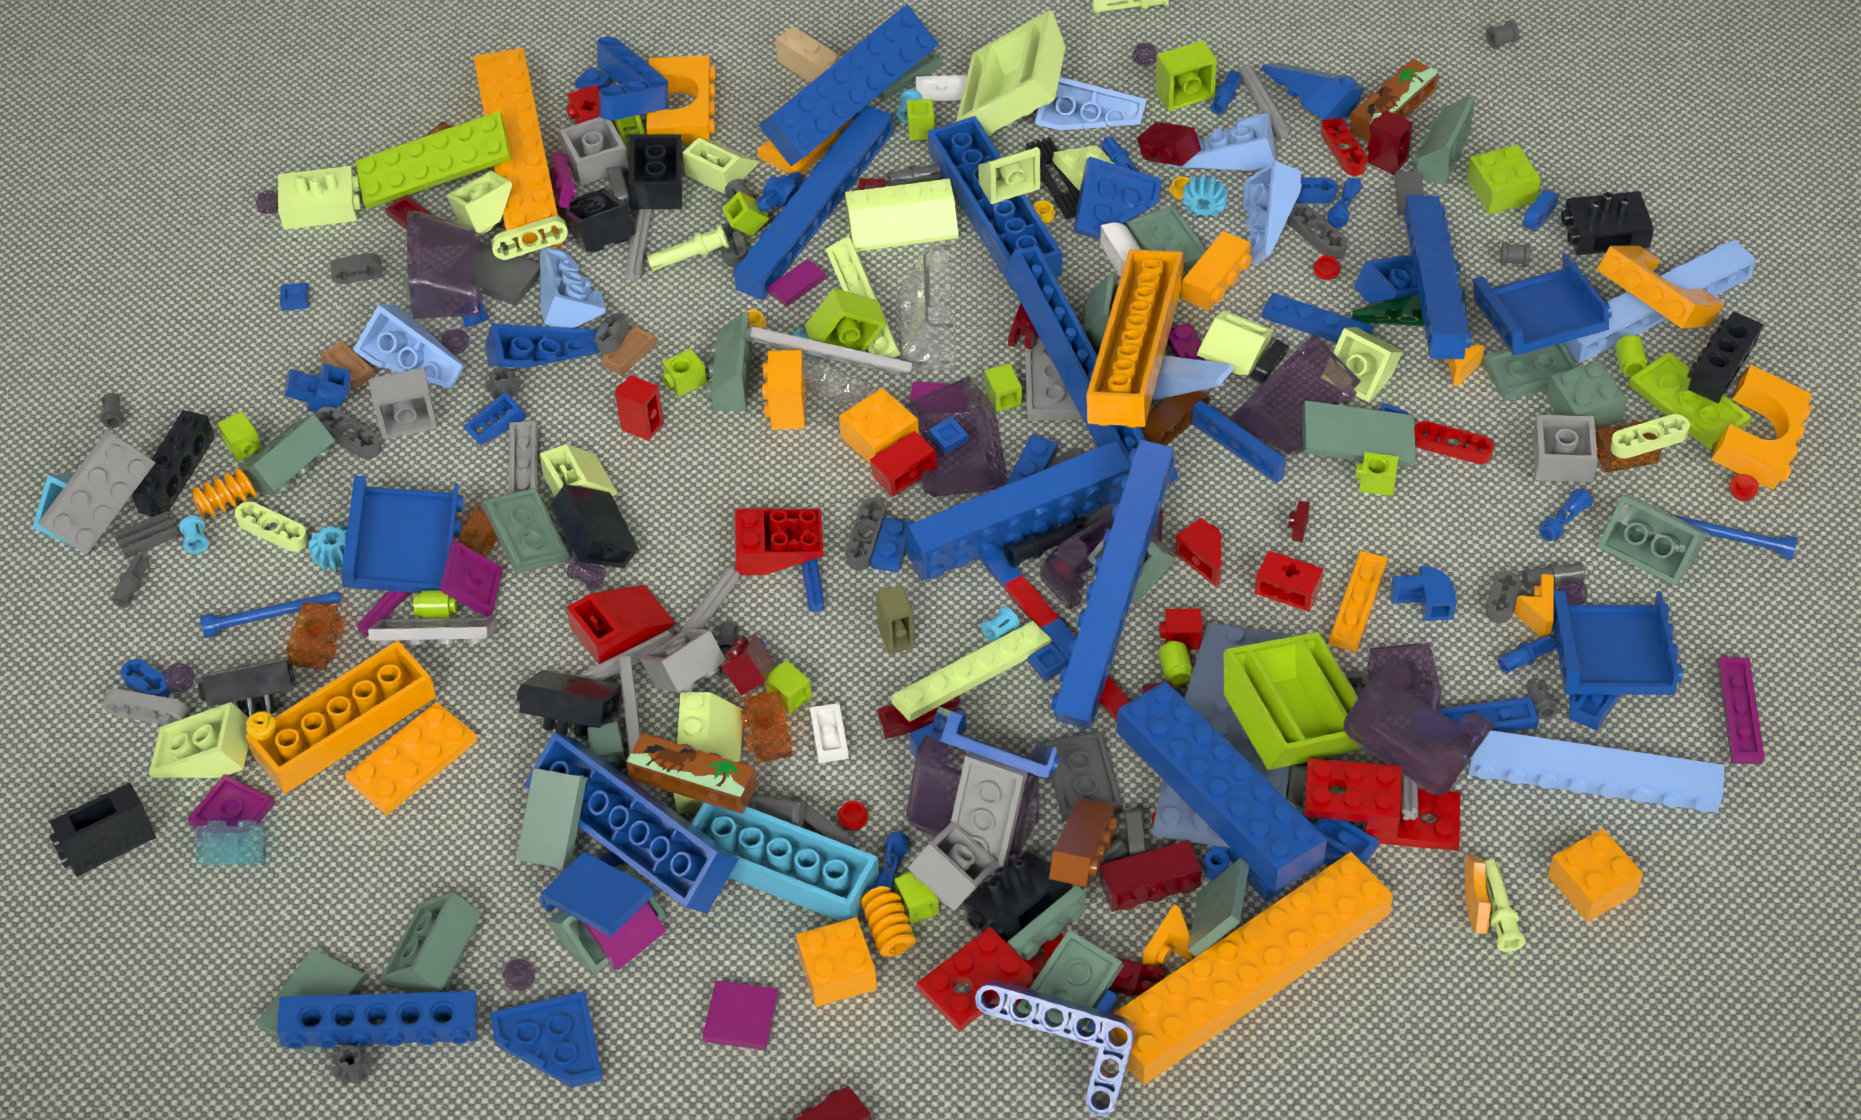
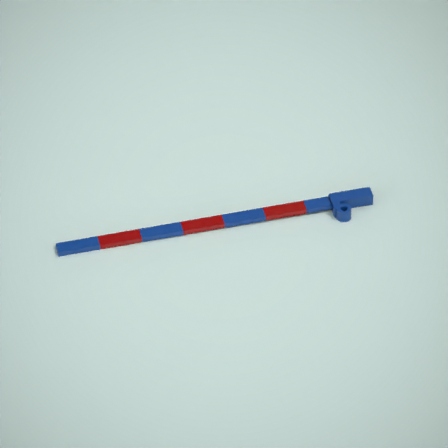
(1112, 699)

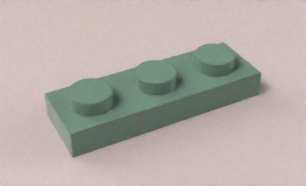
(1049, 923)

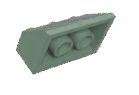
(1445, 142)
(731, 366)
(288, 455)
(1652, 539)
(577, 938)
(432, 945)

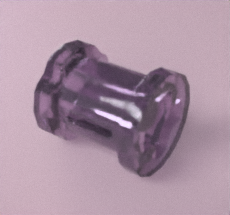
(586, 573)

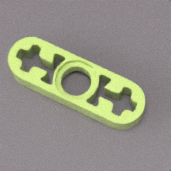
(550, 238)
(1642, 445)
(277, 536)

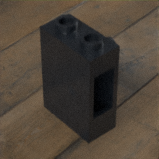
(1607, 221)
(593, 526)
(248, 682)
(569, 701)
(101, 830)
(1014, 896)

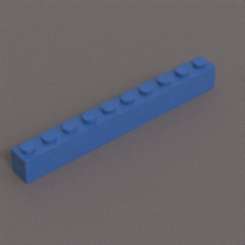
(813, 202)
(1436, 278)
(1062, 338)
(1114, 585)

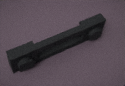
(1066, 203)

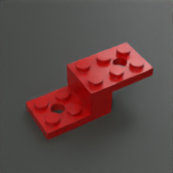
(1375, 798)
(974, 964)

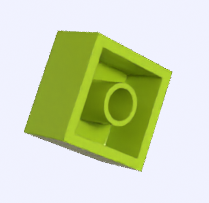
(1186, 75)
(1503, 179)
(846, 320)

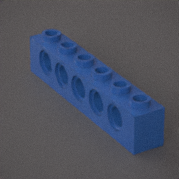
(366, 1008)

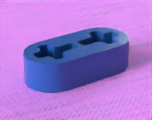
(1313, 192)
(1540, 210)
(149, 676)

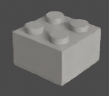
(593, 149)
(402, 403)
(1564, 448)
(683, 660)
(953, 865)

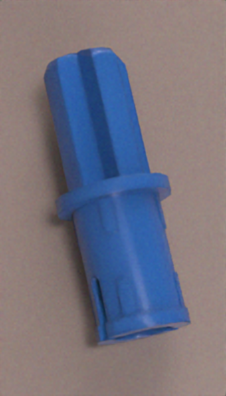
(1225, 93)
(1117, 154)
(1526, 653)

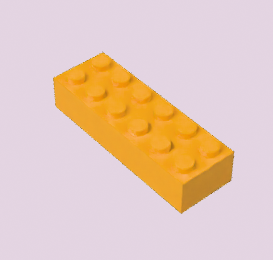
(343, 716)

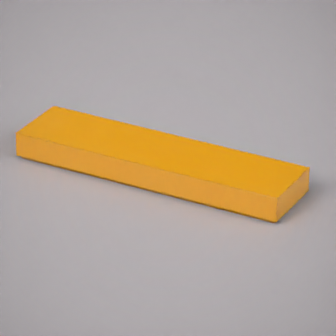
(1358, 601)

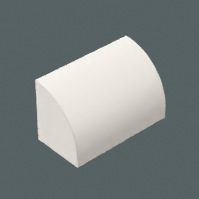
(1116, 242)

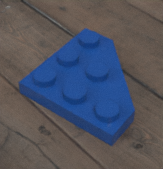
(1112, 196)
(552, 1037)

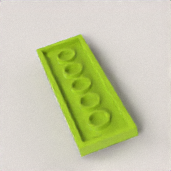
(433, 160)

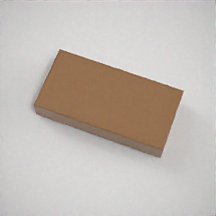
(634, 347)
(344, 357)

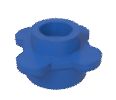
(471, 320)

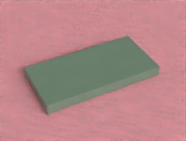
(1352, 431)

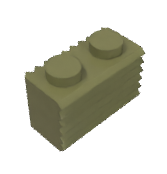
(895, 619)

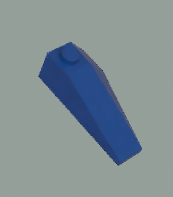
(1321, 92)
(1388, 279)
(536, 345)

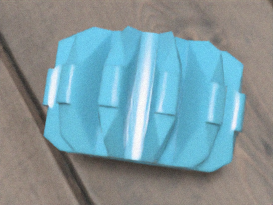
(1205, 196)
(328, 547)

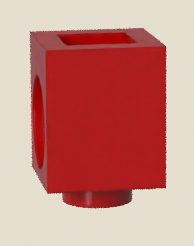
(1183, 627)

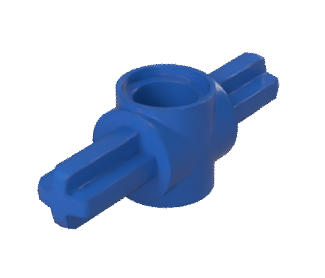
(779, 190)

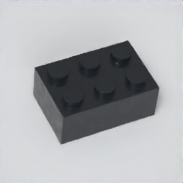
(655, 171)

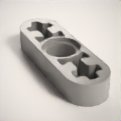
(144, 706)

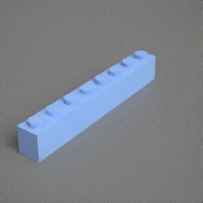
(1714, 272)
(1599, 771)

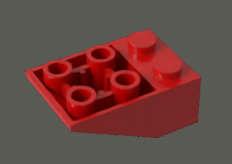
(776, 539)
(617, 620)

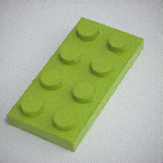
(1666, 386)

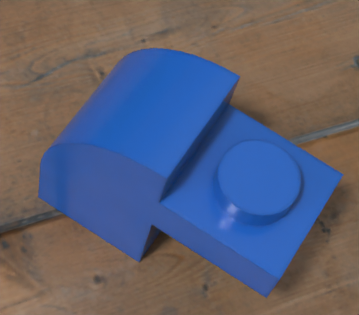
(325, 390)
(1430, 588)

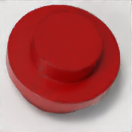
(1326, 267)
(1743, 487)
(853, 815)

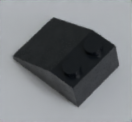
(597, 220)

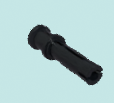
(1034, 545)

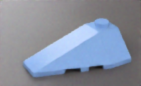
(1089, 106)
(1243, 147)
(1269, 201)
(564, 292)
(403, 344)
(1188, 375)

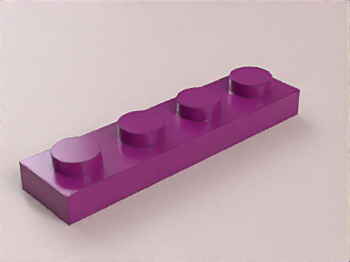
(1740, 710)

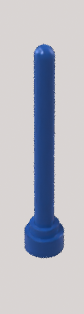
(1783, 545)
(214, 624)

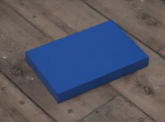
(597, 894)

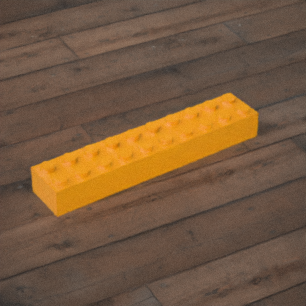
(508, 89)
(1135, 339)
(1252, 965)

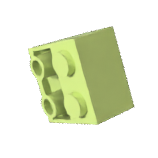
(715, 163)
(1235, 342)
(574, 468)

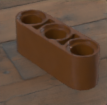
(1171, 417)

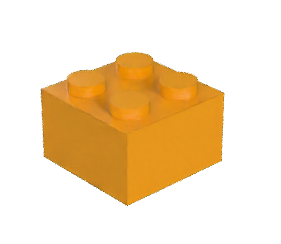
(784, 389)
(876, 424)
(1595, 874)
(836, 962)

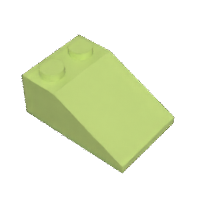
(202, 745)

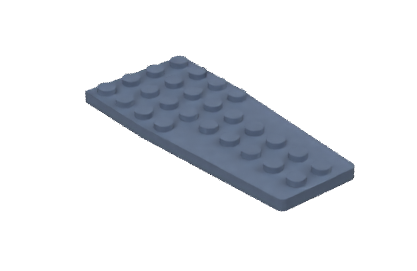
(1206, 695)

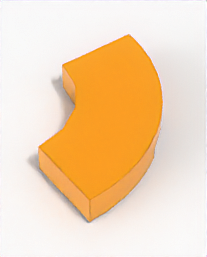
(1476, 894)

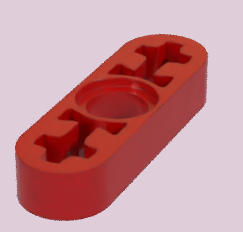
(1343, 156)
(1473, 440)

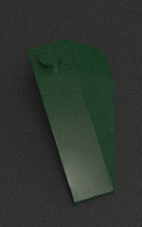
(1401, 311)

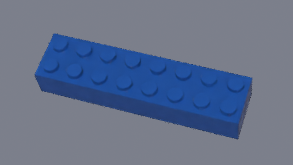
(848, 85)
(1000, 225)
(1015, 510)
(1221, 786)
(641, 827)

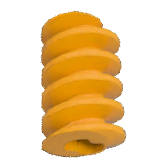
(222, 493)
(887, 922)

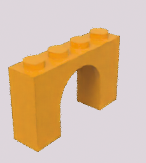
(692, 77)
(1634, 271)
(1785, 408)

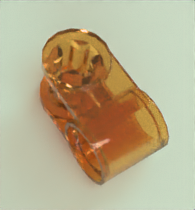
(478, 533)

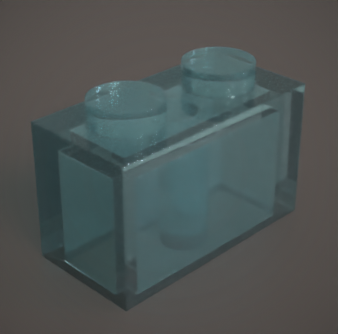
(231, 844)

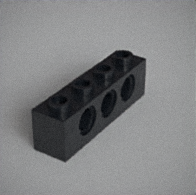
(1724, 357)
(174, 463)

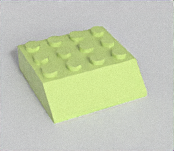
(1014, 74)

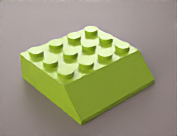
(1290, 699)

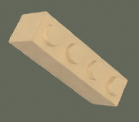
(804, 54)

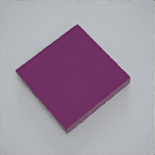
(471, 578)
(231, 803)
(631, 938)
(740, 1015)

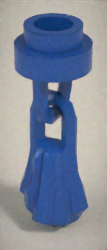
(1338, 214)
(1552, 528)
(895, 844)

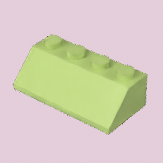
(901, 215)
(711, 727)

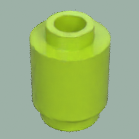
(1630, 354)
(434, 604)
(1175, 663)

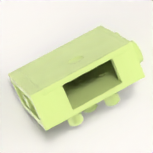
(318, 197)

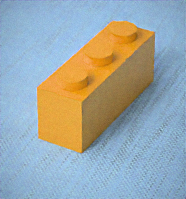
(1216, 271)

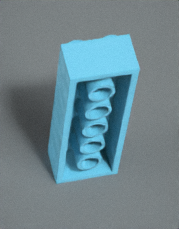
(792, 861)

